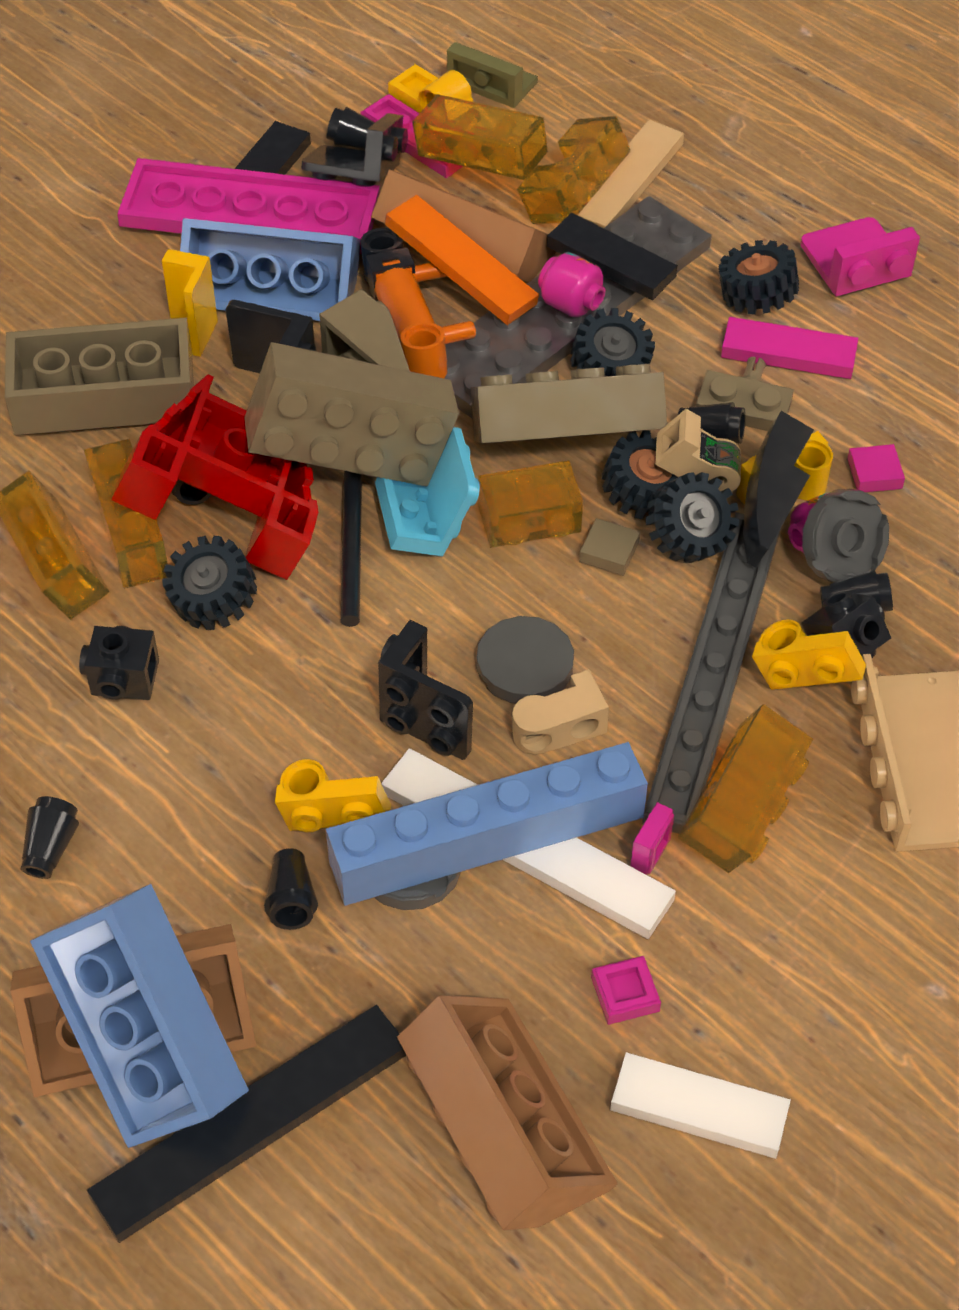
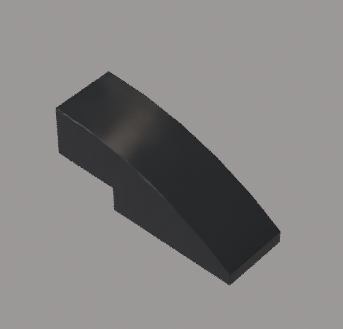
(773, 484)

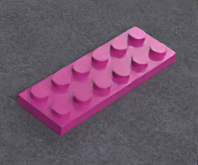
(169, 191)

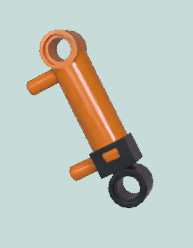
(394, 282)

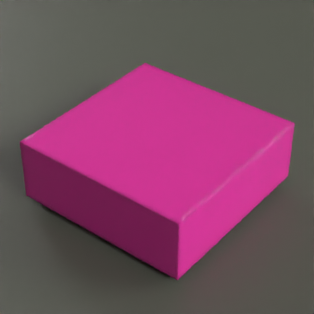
(876, 468)
(652, 839)
(625, 990)

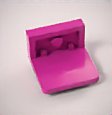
(861, 254)

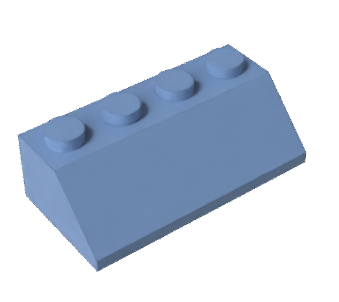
(275, 265)
(140, 1017)

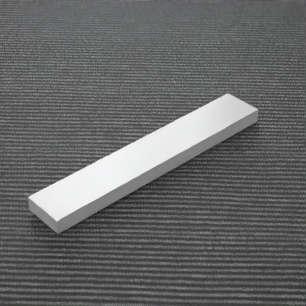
(567, 866)

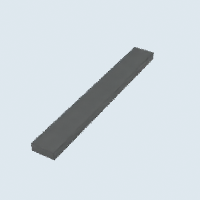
(710, 681)

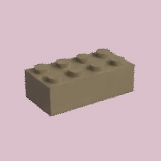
(96, 375)
(568, 407)
(350, 415)

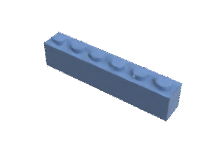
(486, 823)

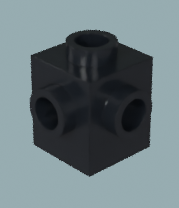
(851, 613)
(120, 662)

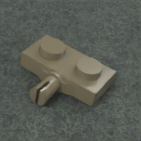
(760, 399)

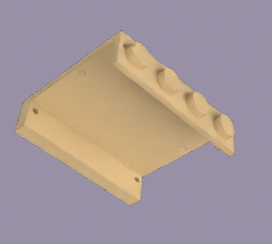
(915, 753)

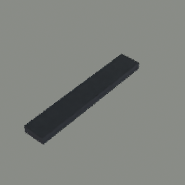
(248, 1125)

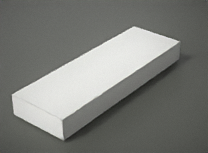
(700, 1105)

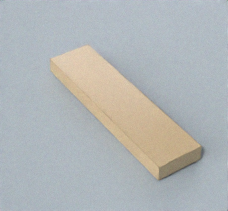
(648, 155)

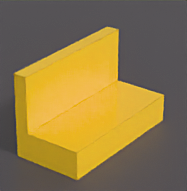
(191, 295)

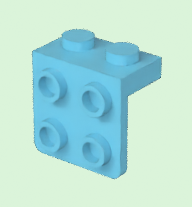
(431, 515)

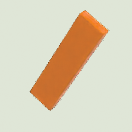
(462, 259)

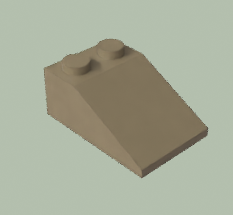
(362, 331)

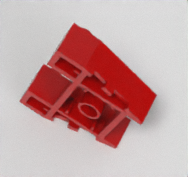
(208, 448)

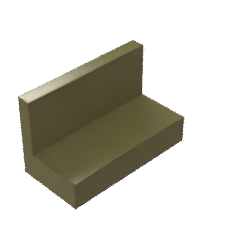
(490, 75)

